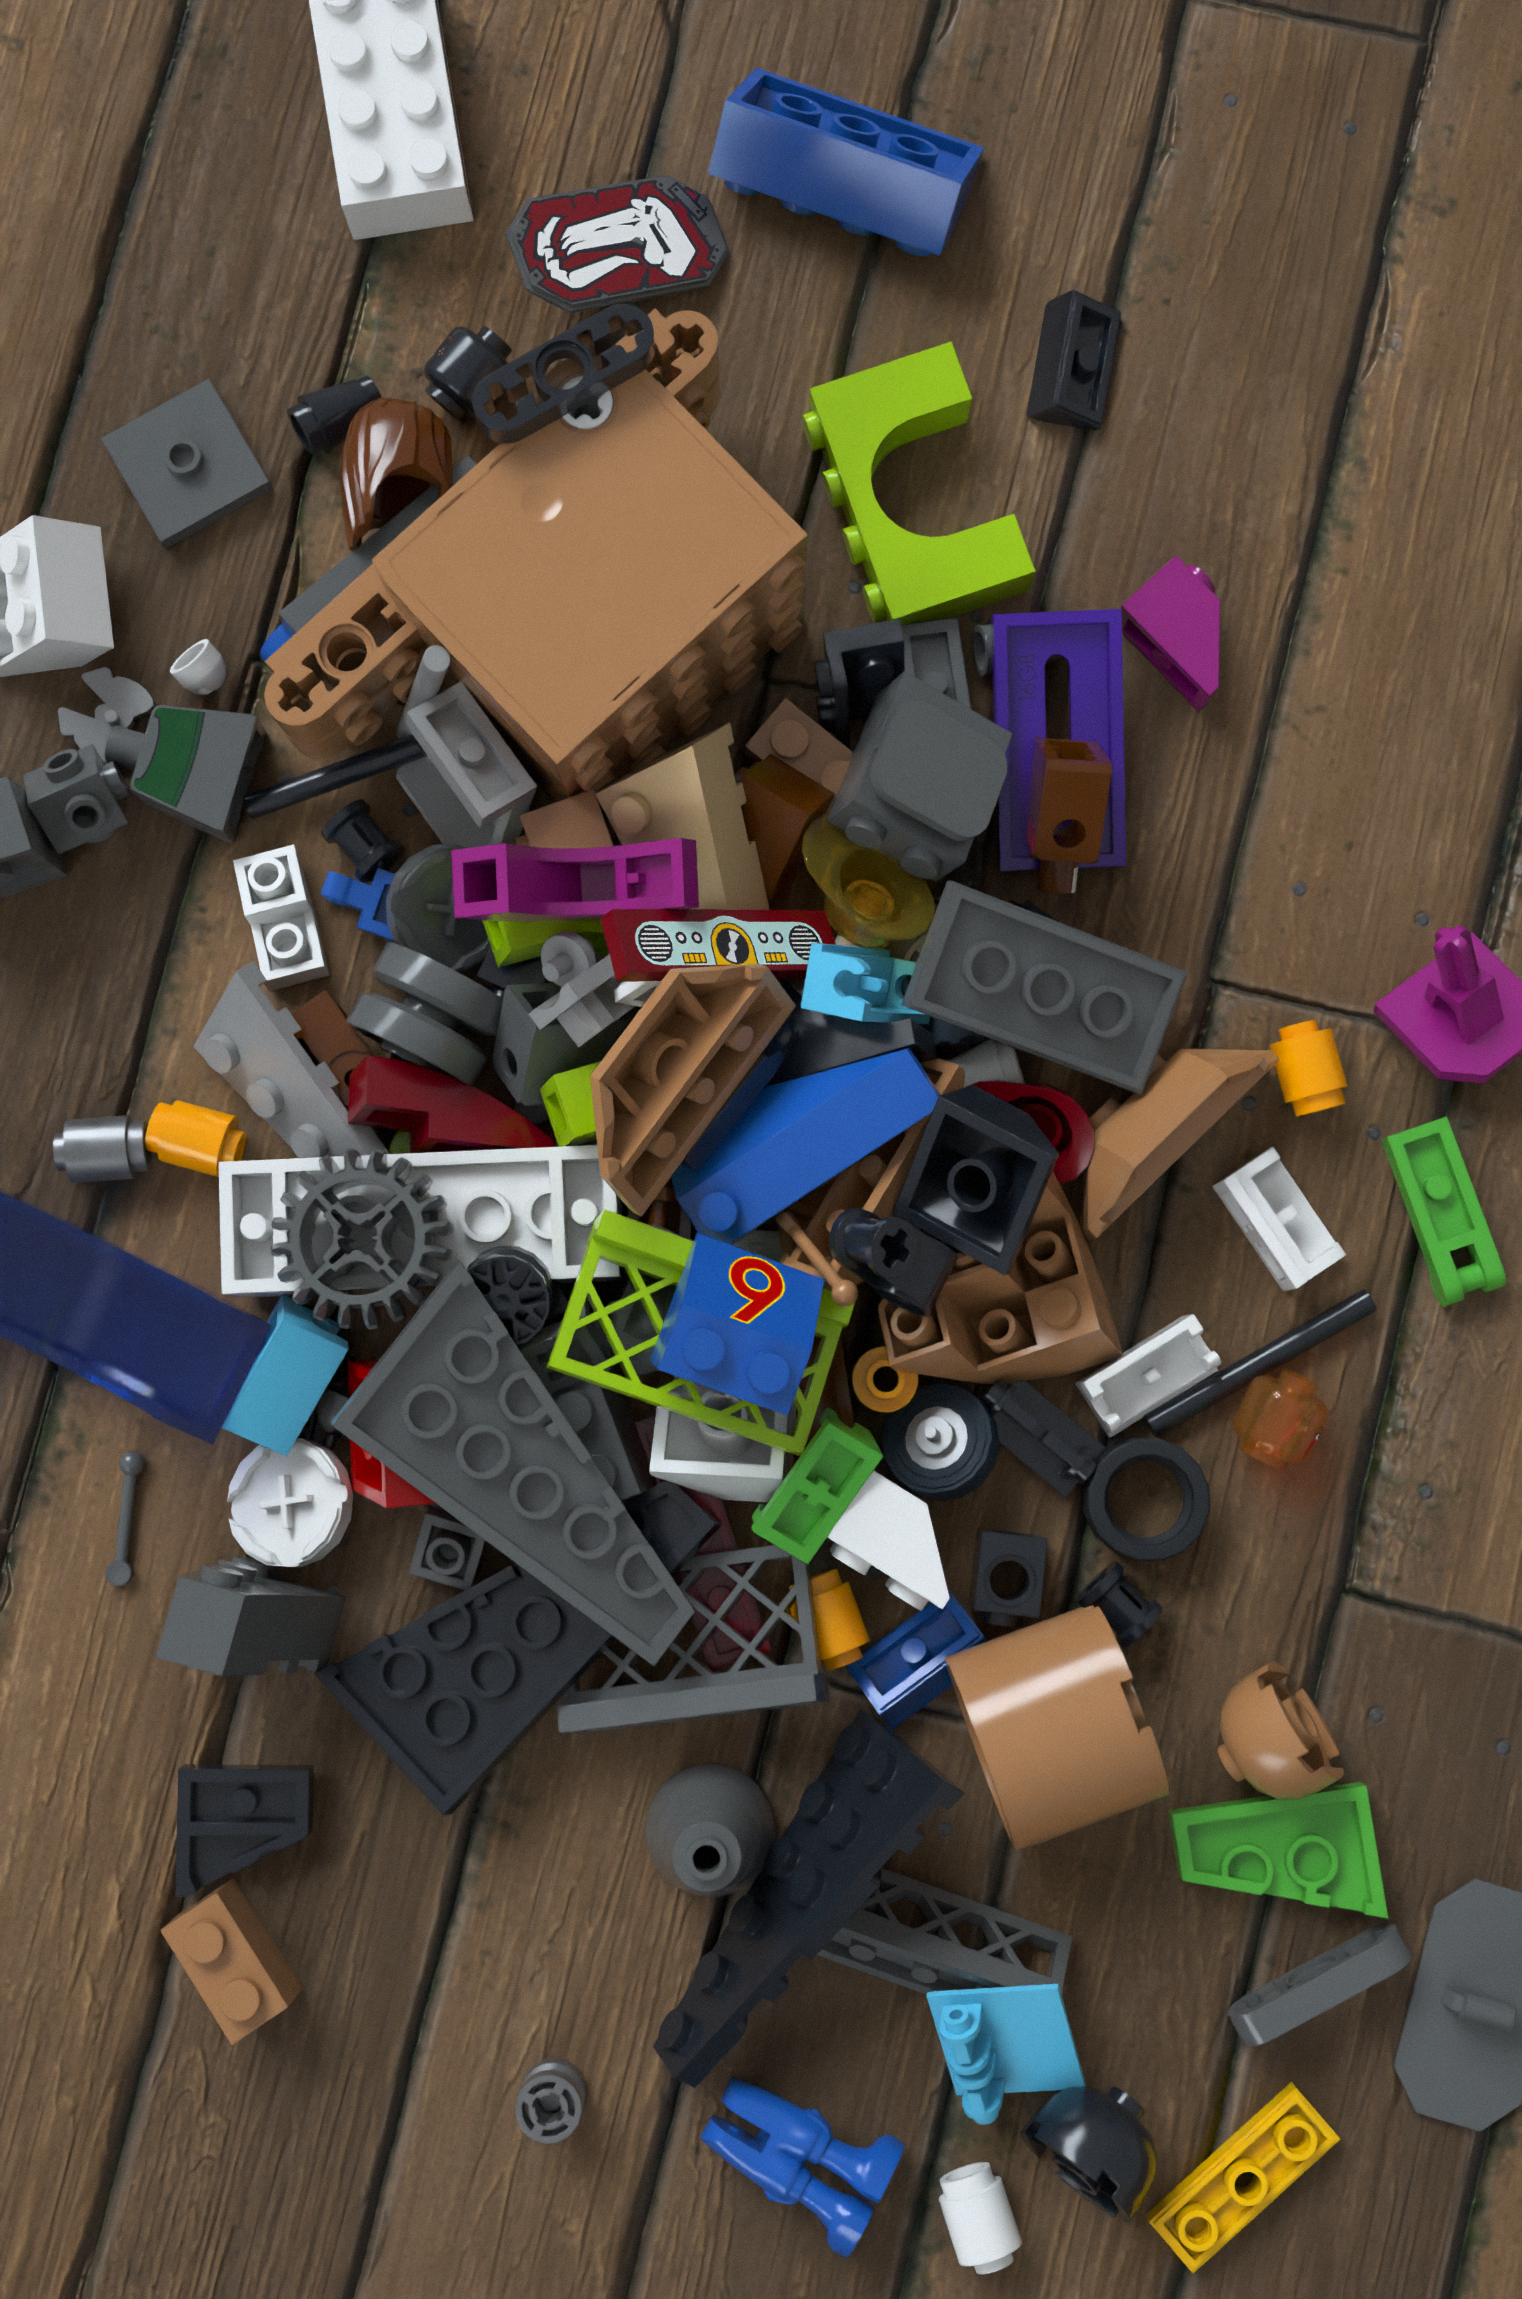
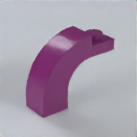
(572, 883)

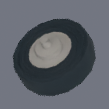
(941, 1442)

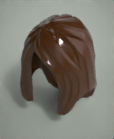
(389, 461)

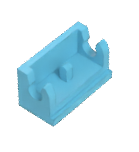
(857, 984)
(286, 1377)

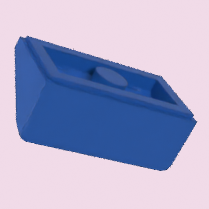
(909, 1663)

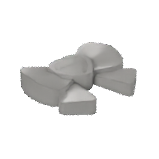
(122, 705)

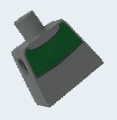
(192, 764)

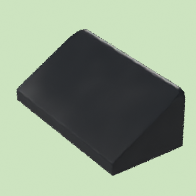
(1074, 361)

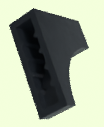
(835, 1042)

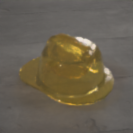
(865, 890)

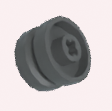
(431, 1012)

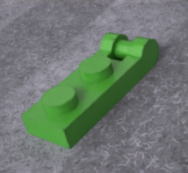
(1444, 1210)

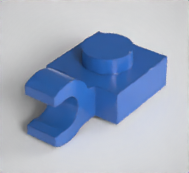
(364, 898)

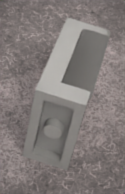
(470, 779)

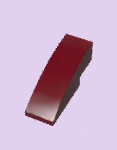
(435, 1109)

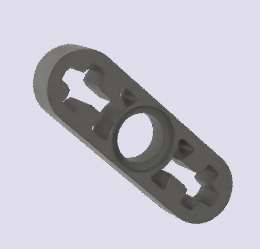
(1319, 1984)

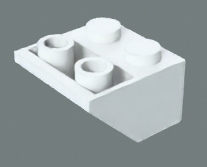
(52, 596)
(894, 1535)

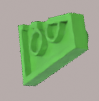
(1292, 1848)

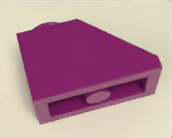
(1178, 629)

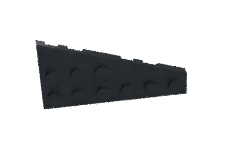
(810, 1886)

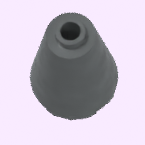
(716, 1809)

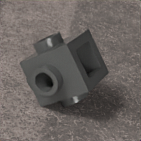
(77, 798)

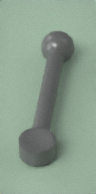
(121, 1570)

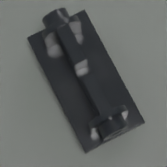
(1042, 1435)

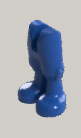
(790, 2139)

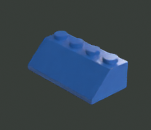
(844, 162)

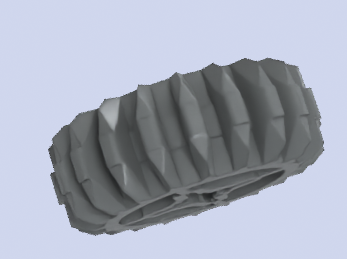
(340, 1259)

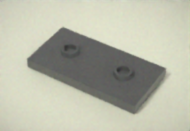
(1044, 987)

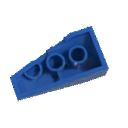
(800, 1139)

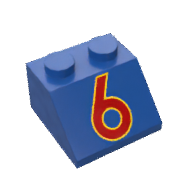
(740, 1324)

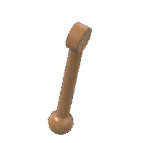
(843, 1291)

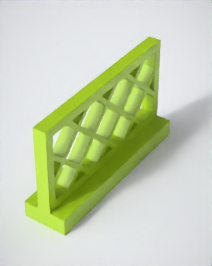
(663, 1257)

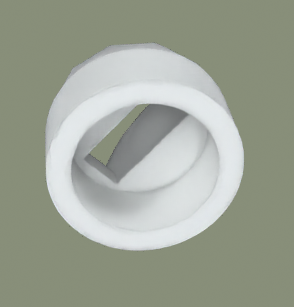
(200, 668)

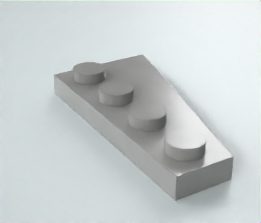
(273, 1073)

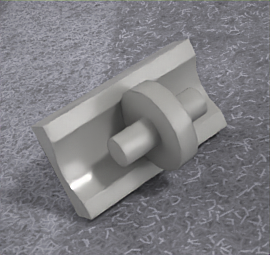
(587, 990)

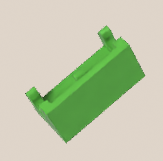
(818, 1487)

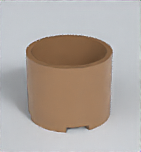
(1057, 1726)

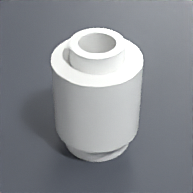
(979, 2218)

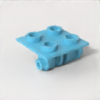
(1005, 2044)

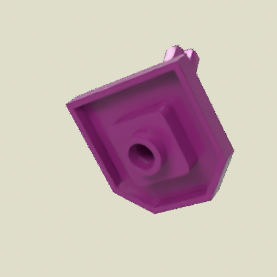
(1458, 1010)

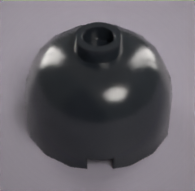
(1096, 2146)

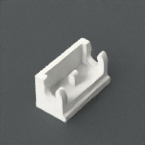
(1278, 1220)
(1149, 1374)

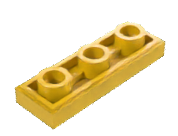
(1208, 2206)

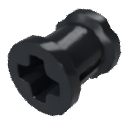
(362, 840)
(1121, 1604)

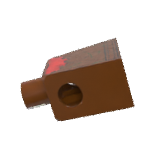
(1066, 783)

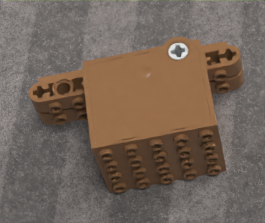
(577, 580)

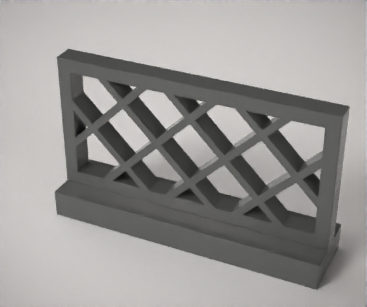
(711, 1693)

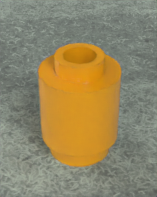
(1309, 1068)
(194, 1136)
(869, 1395)
(837, 1620)

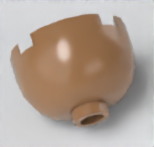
(1276, 1737)

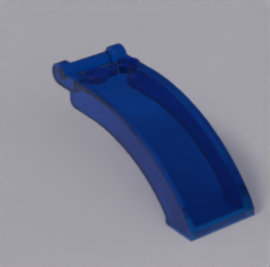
(122, 1320)

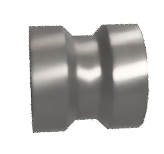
(558, 2087)

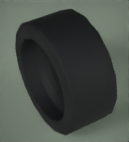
(1195, 1499)

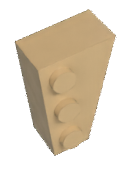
(694, 798)

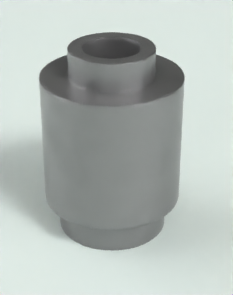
(102, 1149)

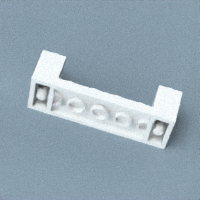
(493, 1198)

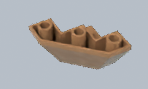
(1014, 1326)

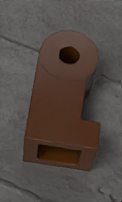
(331, 1039)

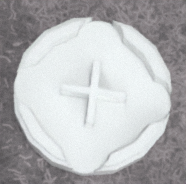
(290, 1505)

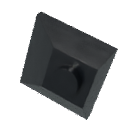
(978, 1176)

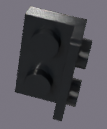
(854, 670)

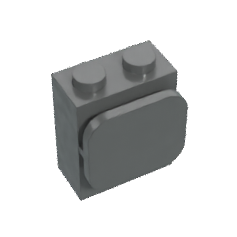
(921, 778)

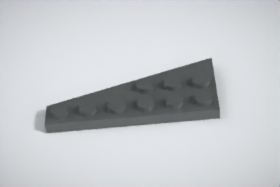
(489, 1445)

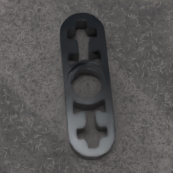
(571, 344)

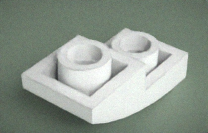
(281, 917)

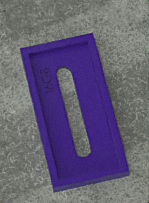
(1095, 664)

